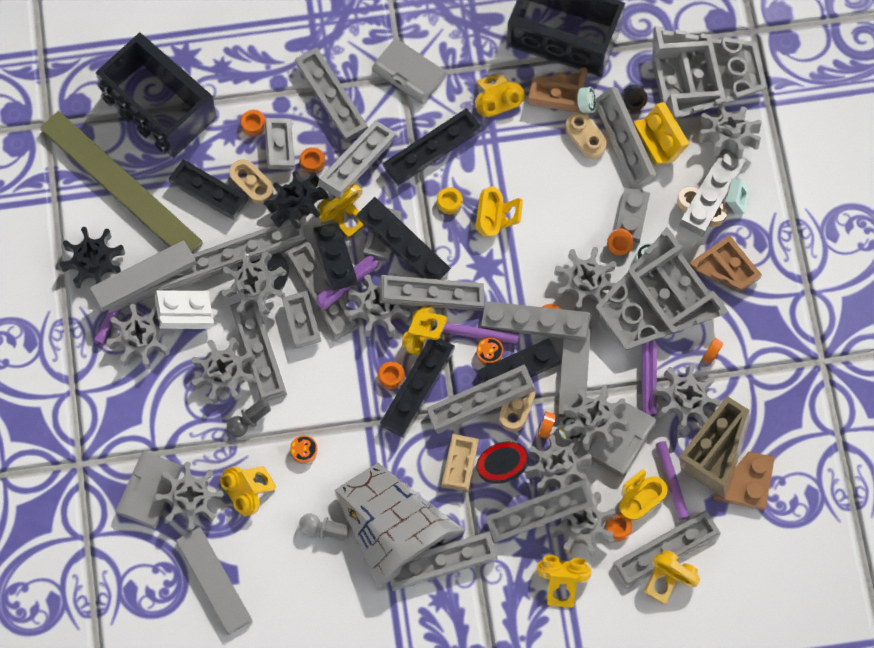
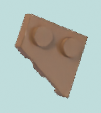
(558, 90)
(727, 265)
(750, 482)

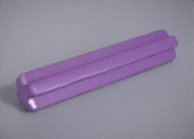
(363, 268)
(649, 378)

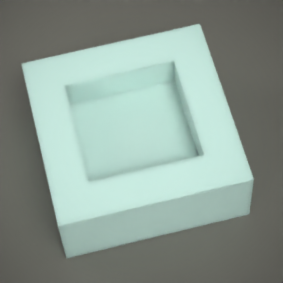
(738, 196)

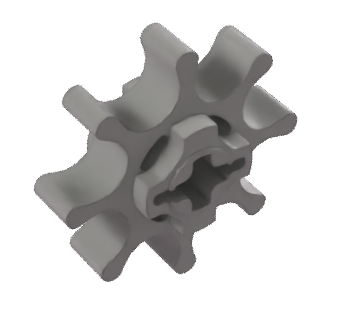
(730, 131)
(589, 269)
(264, 284)
(373, 312)
(129, 336)
(213, 370)
(685, 395)
(602, 423)
(557, 465)
(180, 504)
(586, 532)

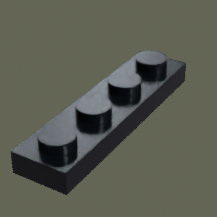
(432, 146)
(402, 240)
(417, 386)

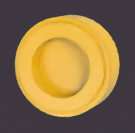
(449, 200)

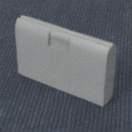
(409, 71)
(626, 443)
(146, 482)

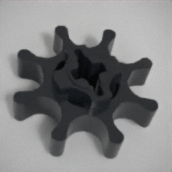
(296, 200)
(81, 257)

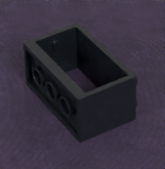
(564, 46)
(143, 52)

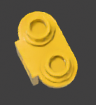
(498, 96)
(335, 208)
(492, 212)
(421, 329)
(243, 489)
(641, 495)
(667, 565)
(563, 573)

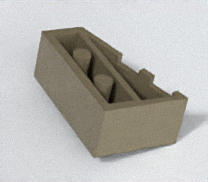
(717, 447)

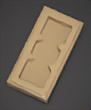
(460, 463)

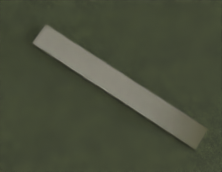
(118, 182)

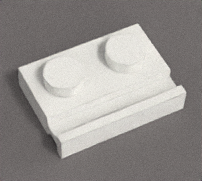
(183, 309)

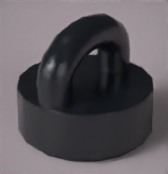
(634, 97)

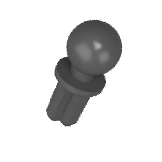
(238, 426)

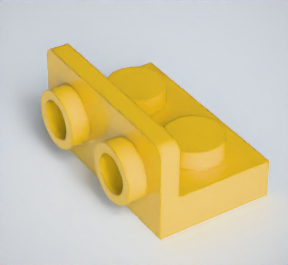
(661, 135)

